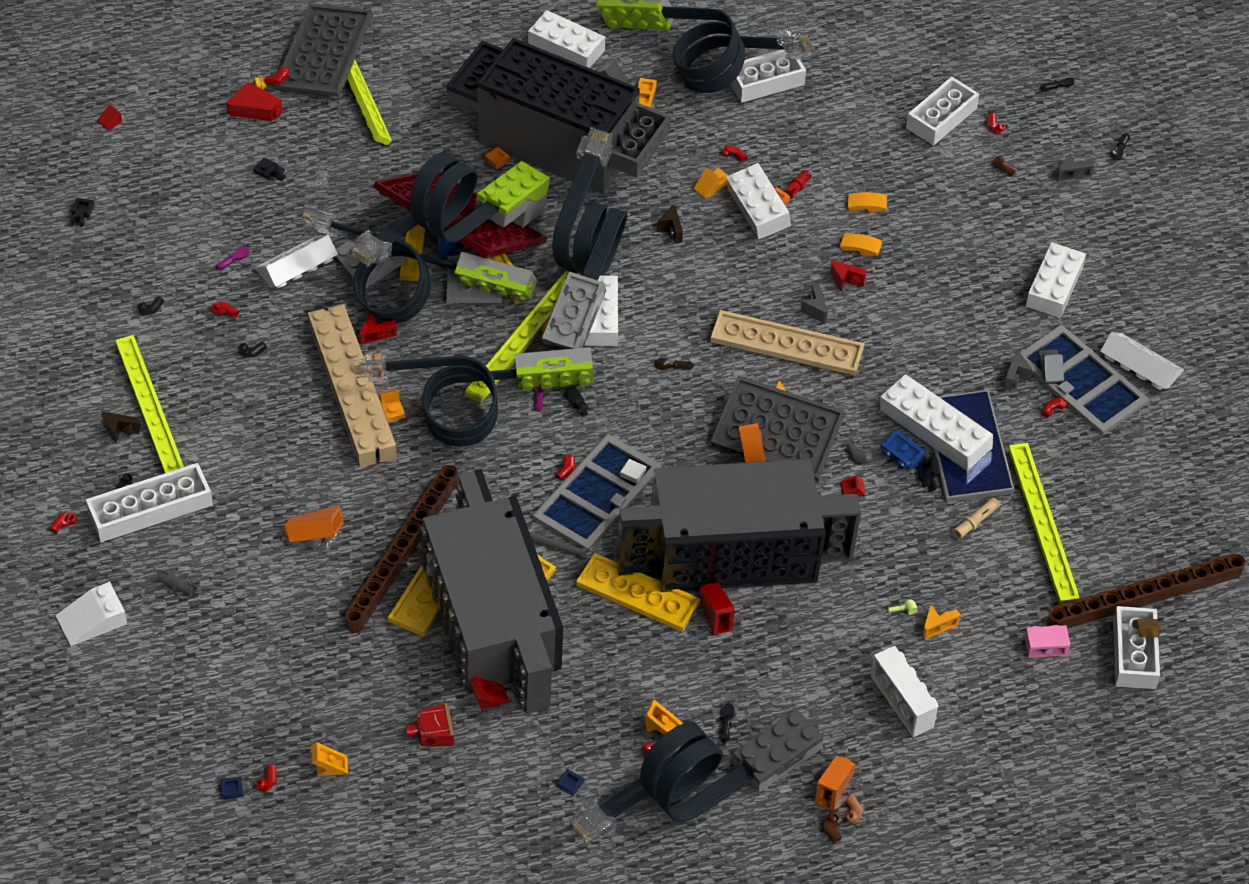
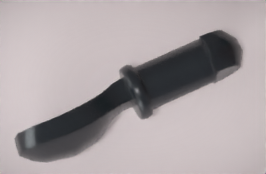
(1067, 82)
(1118, 152)
(727, 713)

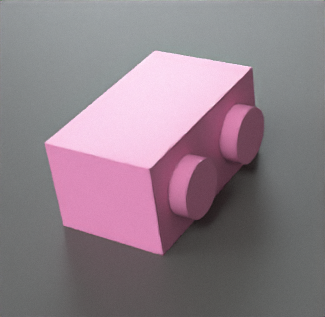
(1047, 641)

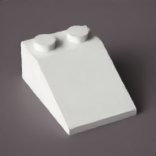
(92, 615)

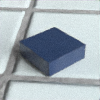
(570, 782)
(231, 788)

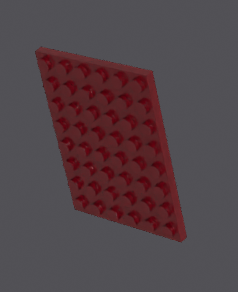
(487, 239)

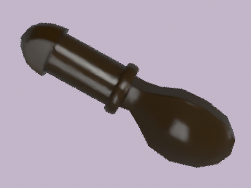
(664, 364)

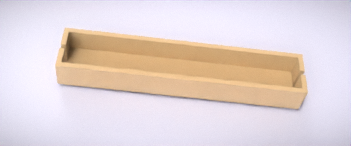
(354, 396)

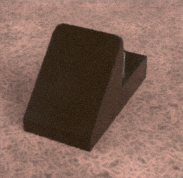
(671, 223)
(120, 423)

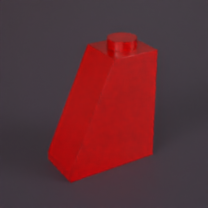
(254, 104)
(717, 608)

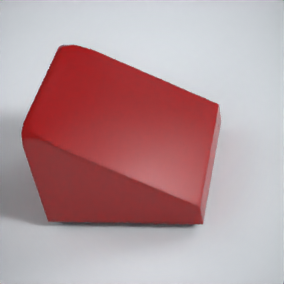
(110, 118)
(853, 485)

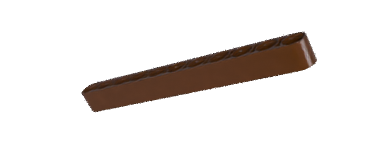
(400, 550)
(1147, 591)

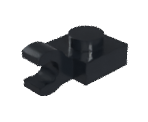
(268, 169)
(926, 471)

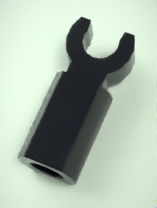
(576, 400)

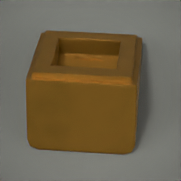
(1148, 627)

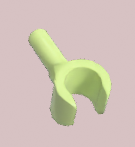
(909, 605)

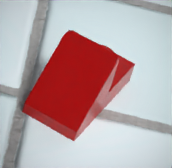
(843, 272)
(373, 332)
(488, 693)

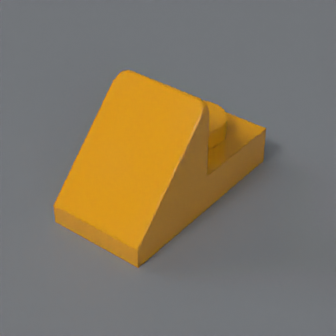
(710, 182)
(391, 404)
(937, 624)
(660, 718)
(328, 760)

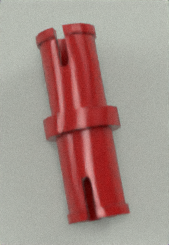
(798, 183)

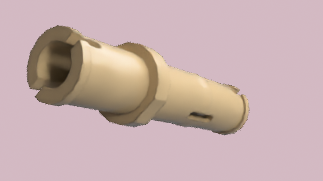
(970, 523)

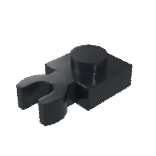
(81, 209)

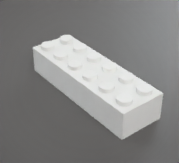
(936, 422)
(149, 502)

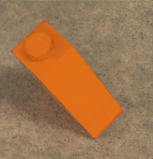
(752, 443)
(314, 525)
(834, 782)

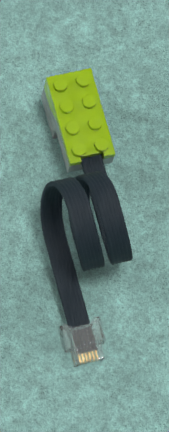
(513, 197)

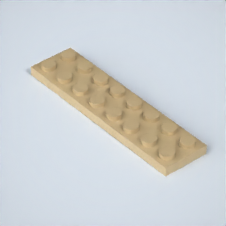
(787, 342)

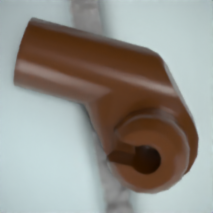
(999, 163)
(829, 827)

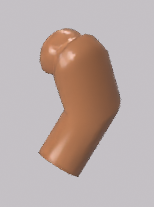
(856, 810)

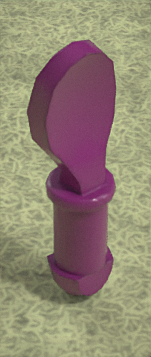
(240, 253)
(539, 398)

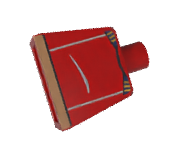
(433, 726)

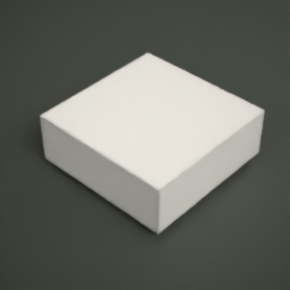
(633, 471)

